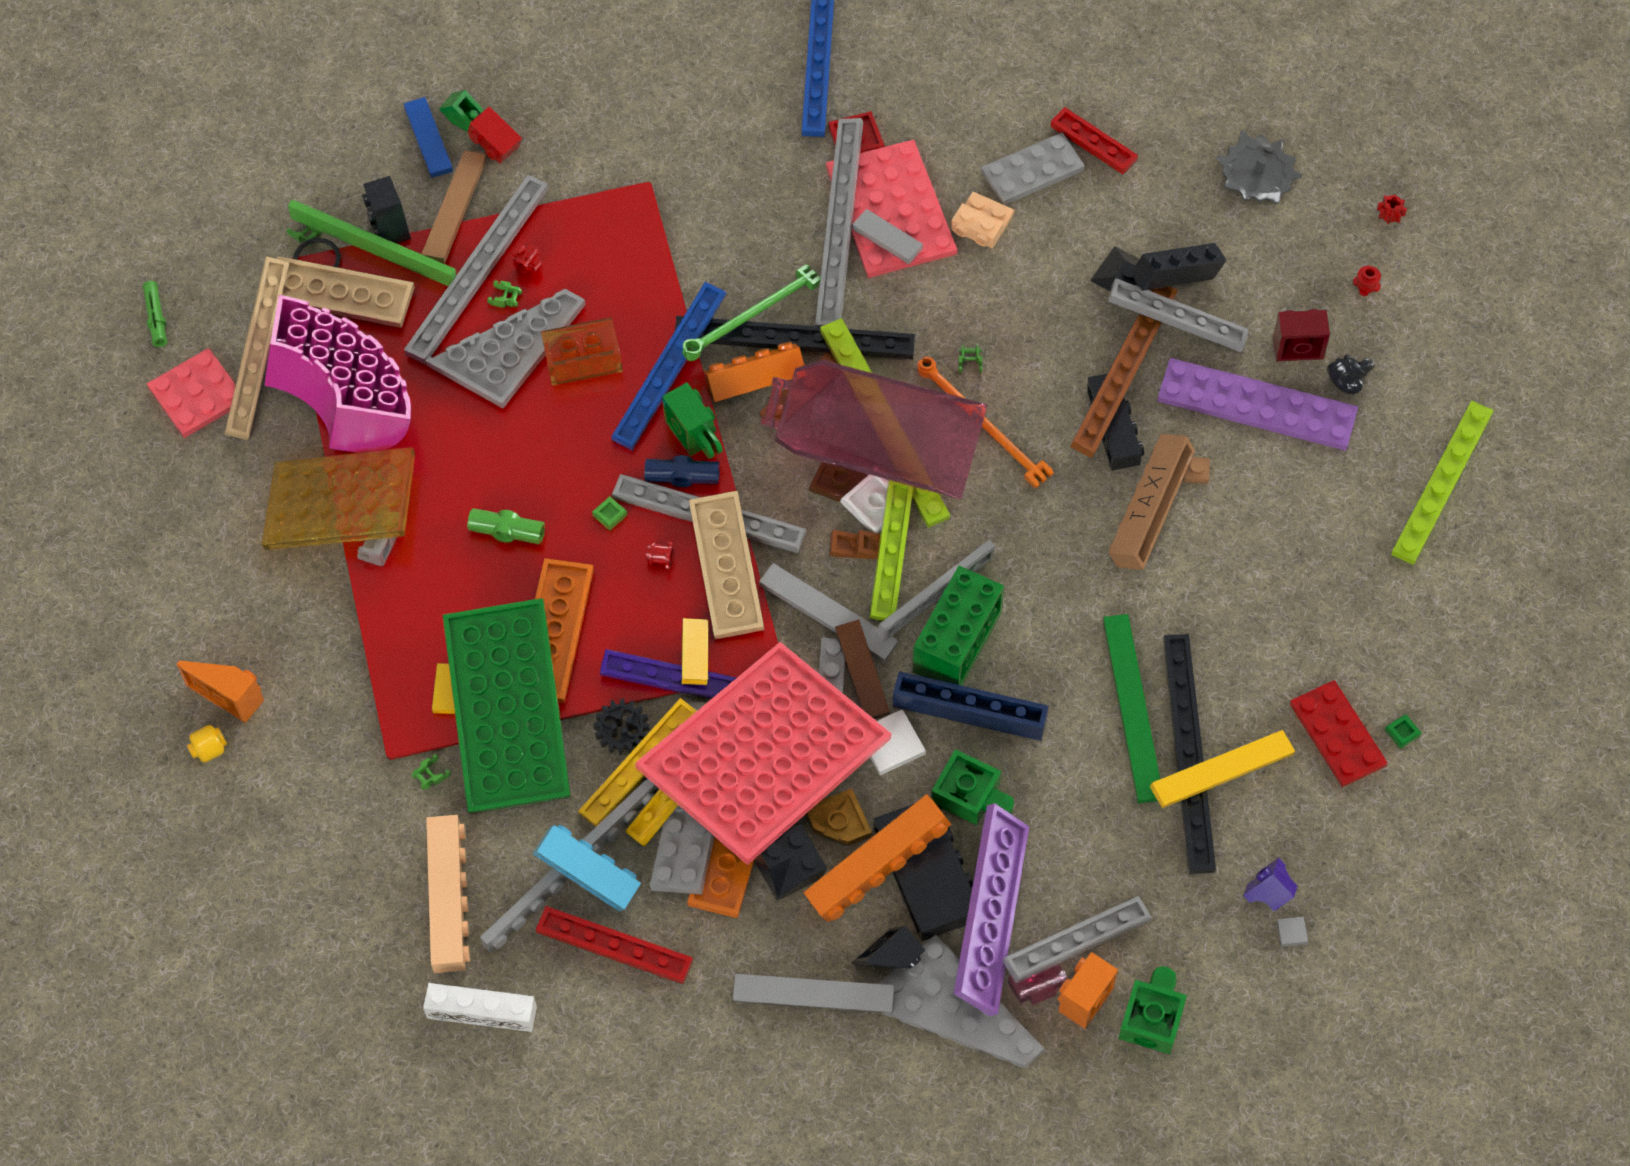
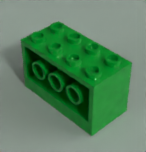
(958, 627)

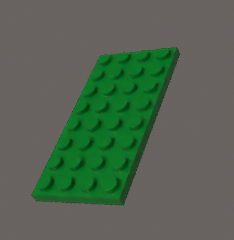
(506, 706)

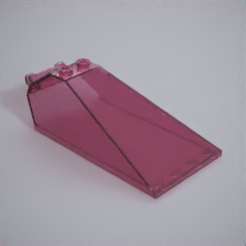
(877, 426)

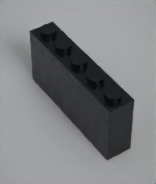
(933, 883)

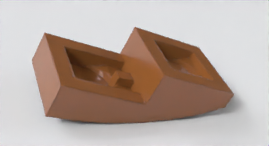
(851, 545)

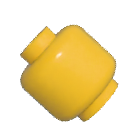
(206, 743)

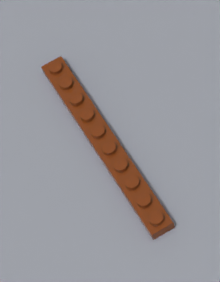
(1118, 380)

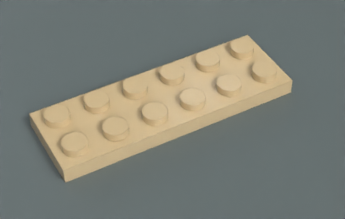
(349, 292)
(726, 565)

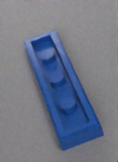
(428, 137)

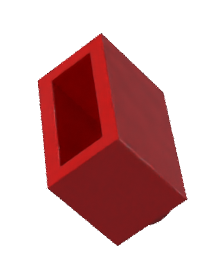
(494, 135)

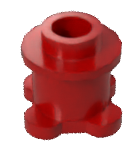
(1367, 280)
(660, 554)

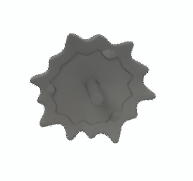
(1258, 169)

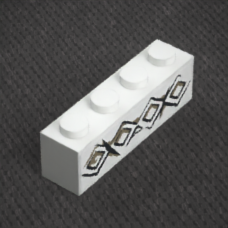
(480, 1007)

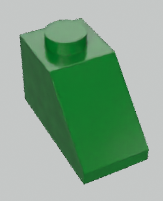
(461, 109)

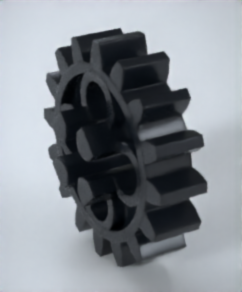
(615, 713)

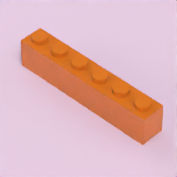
(877, 859)

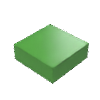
(609, 513)

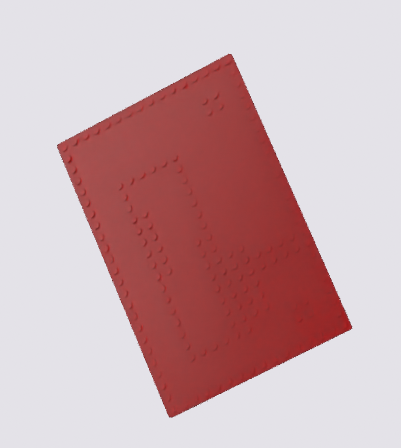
(545, 461)

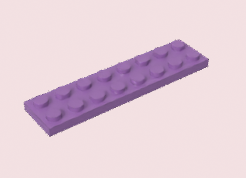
(1258, 404)
(991, 910)

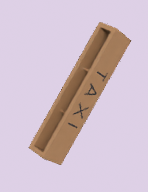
(1151, 501)

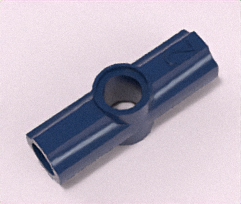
(682, 471)

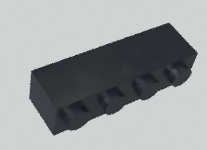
(1178, 266)
(1120, 437)

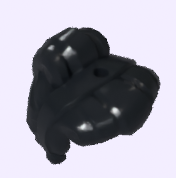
(1348, 373)

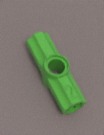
(506, 526)

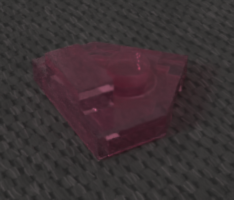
(1039, 986)

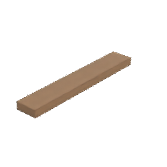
(454, 206)

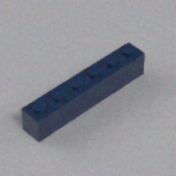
(970, 706)

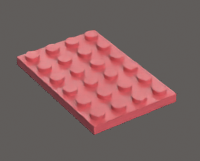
(898, 189)

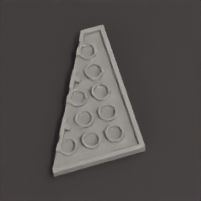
(505, 355)
(927, 1001)

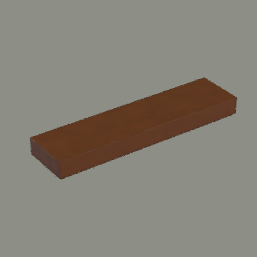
(862, 669)

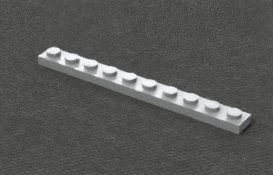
(839, 221)
(476, 269)
(554, 881)

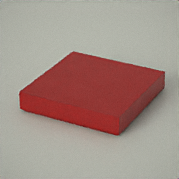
(871, 136)

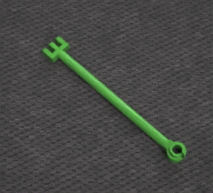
(693, 347)

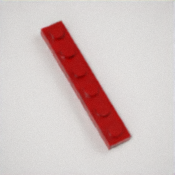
(614, 945)

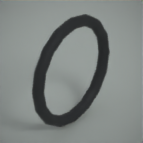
(319, 240)

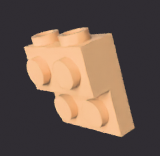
(981, 220)

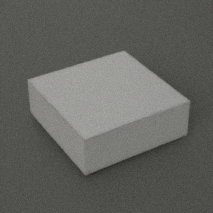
(1292, 931)

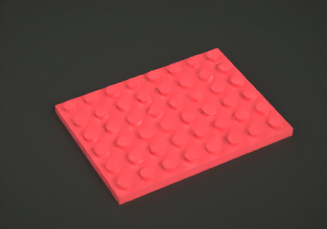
(763, 752)

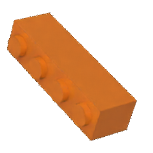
(753, 372)

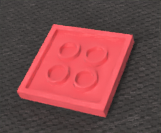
(194, 392)

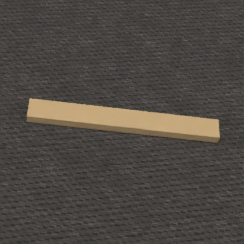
(256, 349)

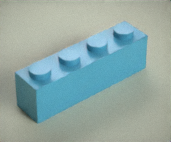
(586, 867)

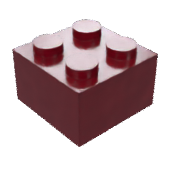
(1301, 335)

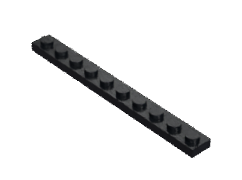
(810, 338)
(1188, 751)

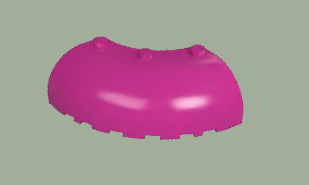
(339, 376)

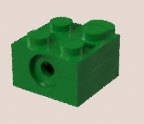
(691, 421)
(968, 788)
(1154, 1011)

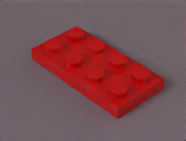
(1338, 733)

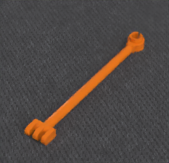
(1033, 470)

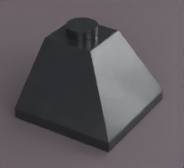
(1116, 265)
(894, 950)

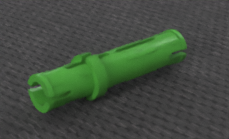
(155, 321)

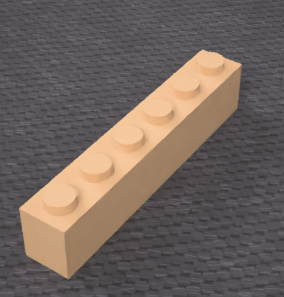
(446, 894)

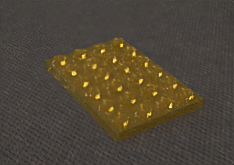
(338, 498)

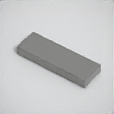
(887, 236)

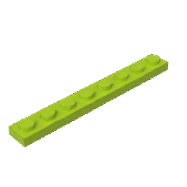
(1442, 482)

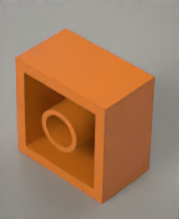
(1087, 990)

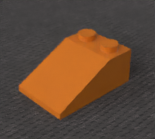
(224, 686)

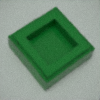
(1403, 731)

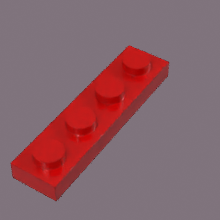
(1094, 140)

